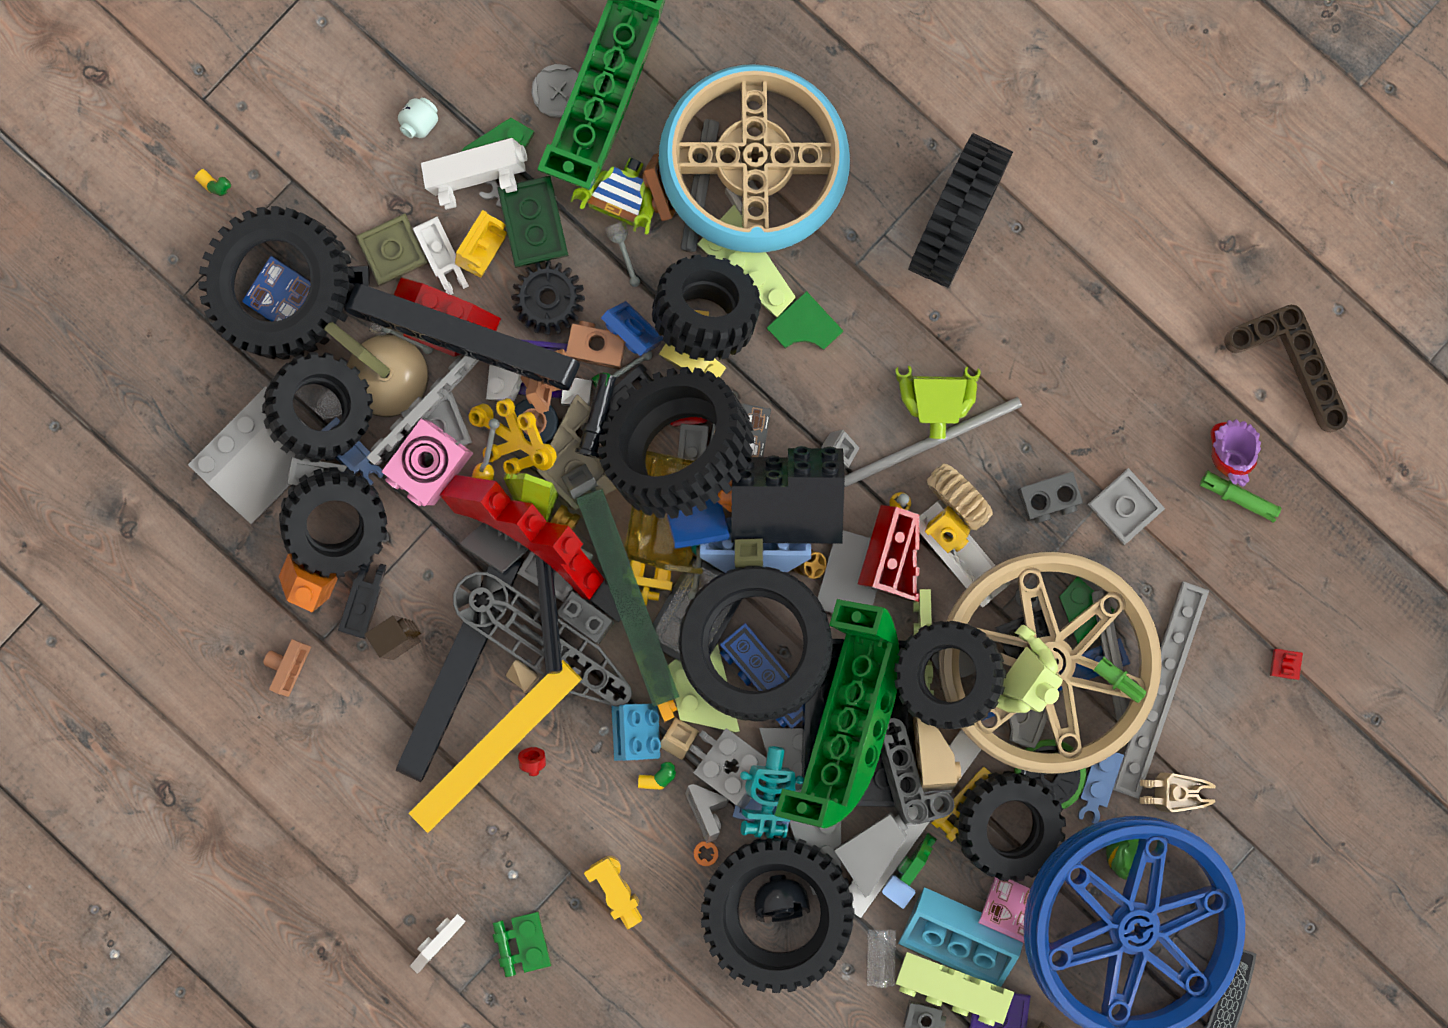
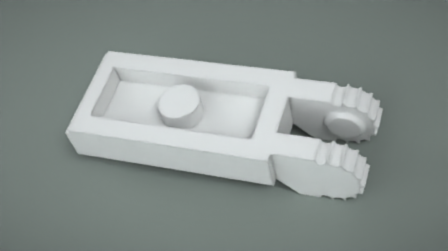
(439, 252)

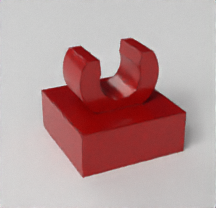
(1286, 664)

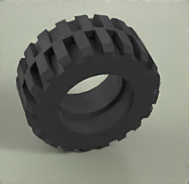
(701, 334)
(337, 378)
(340, 556)
(912, 668)
(976, 814)

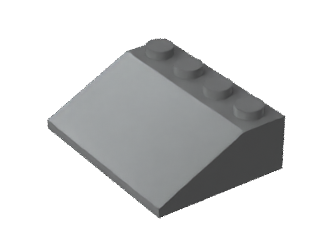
(246, 463)

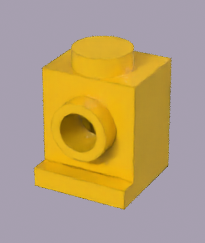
(950, 522)

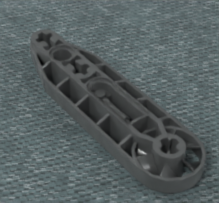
(500, 601)

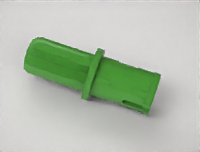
(1119, 679)

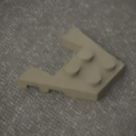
(565, 443)

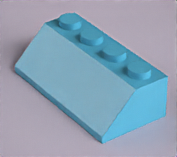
(955, 938)

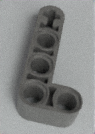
(908, 769)

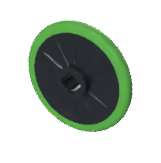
(1066, 785)

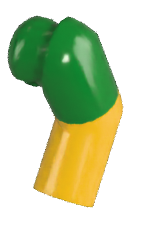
(211, 185)
(660, 779)

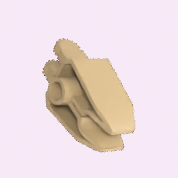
(1173, 792)

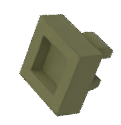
(748, 552)

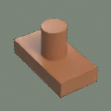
(287, 666)

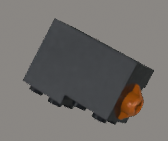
(789, 497)

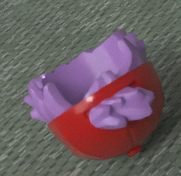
(1235, 449)

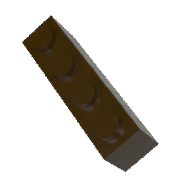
(393, 637)

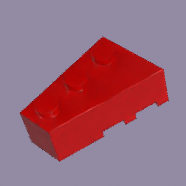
(892, 554)

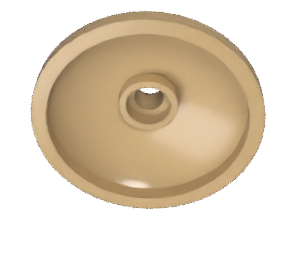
(406, 378)

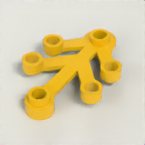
(540, 454)

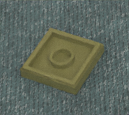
(392, 249)
(357, 349)

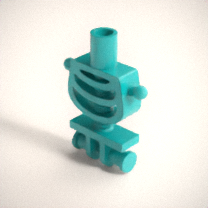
(772, 774)

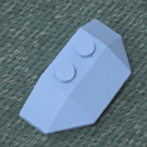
(775, 555)

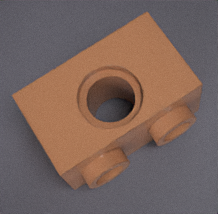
(580, 338)

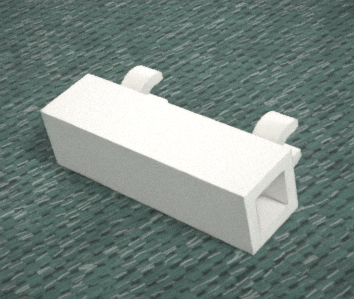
(474, 167)

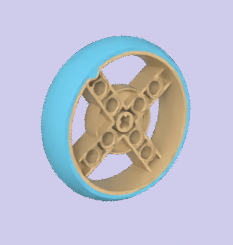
(754, 82)

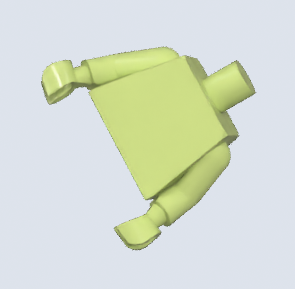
(1032, 678)

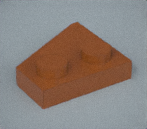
(652, 180)

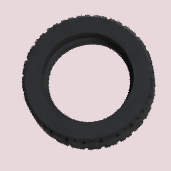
(741, 584)

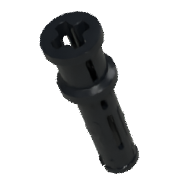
(593, 428)

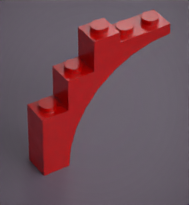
(522, 521)

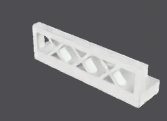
(965, 564)

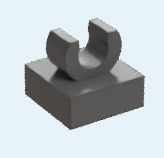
(579, 481)

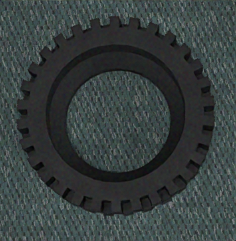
(960, 210)
(326, 292)
(653, 409)
(759, 965)

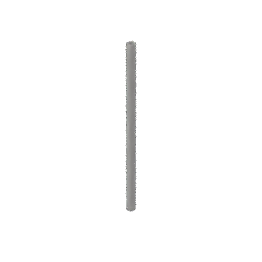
(928, 443)

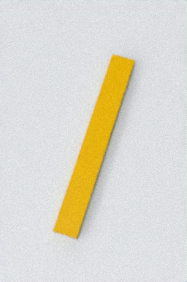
(494, 747)

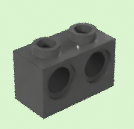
(1048, 491)

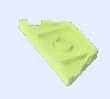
(692, 706)

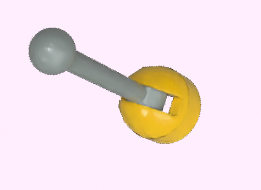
(484, 469)
(902, 500)

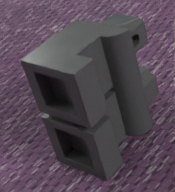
(585, 617)

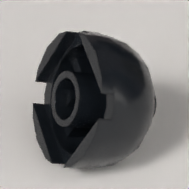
(781, 900)

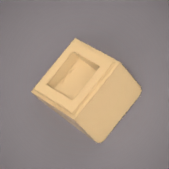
(678, 738)

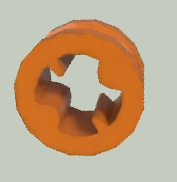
(704, 862)

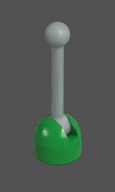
(647, 356)

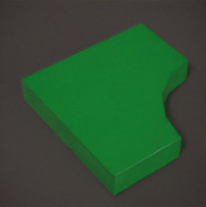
(805, 323)

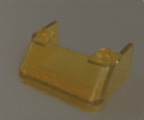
(650, 537)

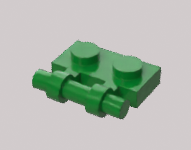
(530, 943)

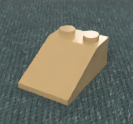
(934, 759)

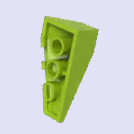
(533, 490)

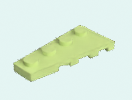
(773, 289)

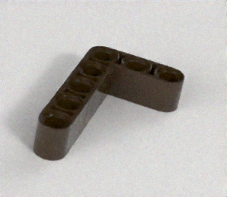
(1298, 358)

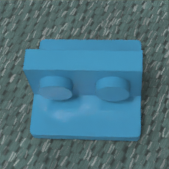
(635, 732)

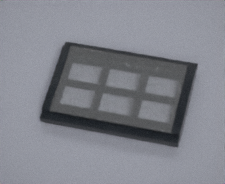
(670, 616)

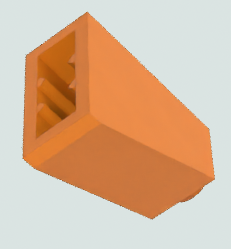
(304, 588)

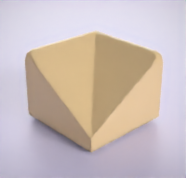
(522, 675)

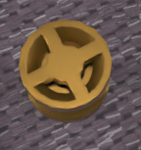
(564, 517)
(813, 568)

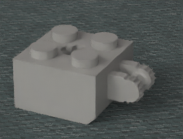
(717, 765)

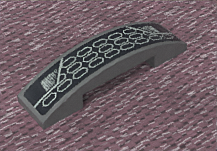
(1229, 1008)

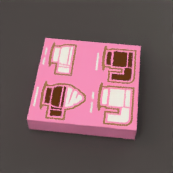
(1006, 908)

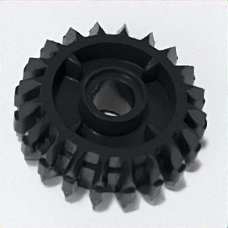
(548, 314)

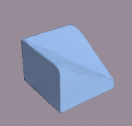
(898, 891)

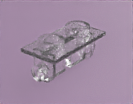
(881, 958)

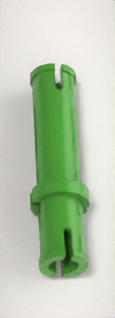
(1240, 496)

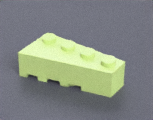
(955, 988)

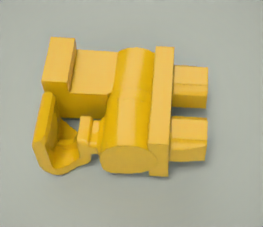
(616, 890)

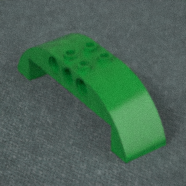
(602, 91)
(852, 719)

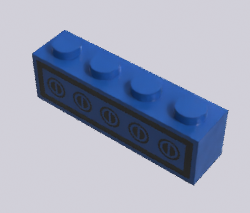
(757, 666)

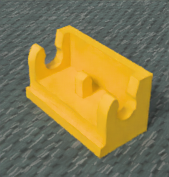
(481, 244)

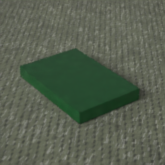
(533, 222)

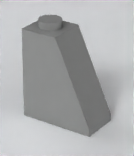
(872, 851)

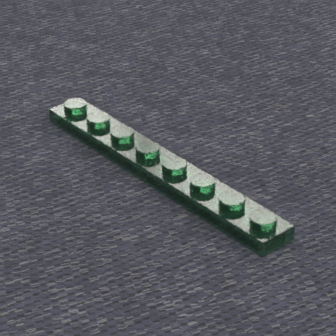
(628, 597)

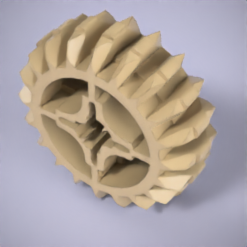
(960, 496)

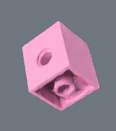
(408, 465)

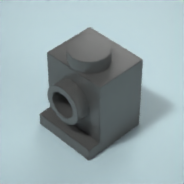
(916, 1011)

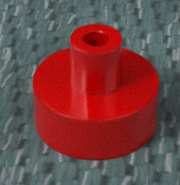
(532, 760)

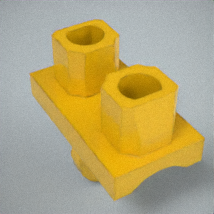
(661, 581)

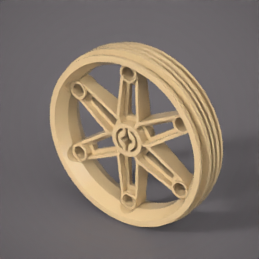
(1144, 632)

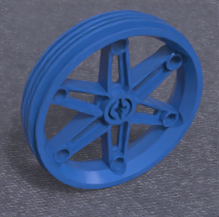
(1227, 903)

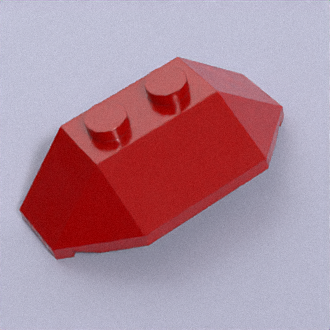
(445, 303)

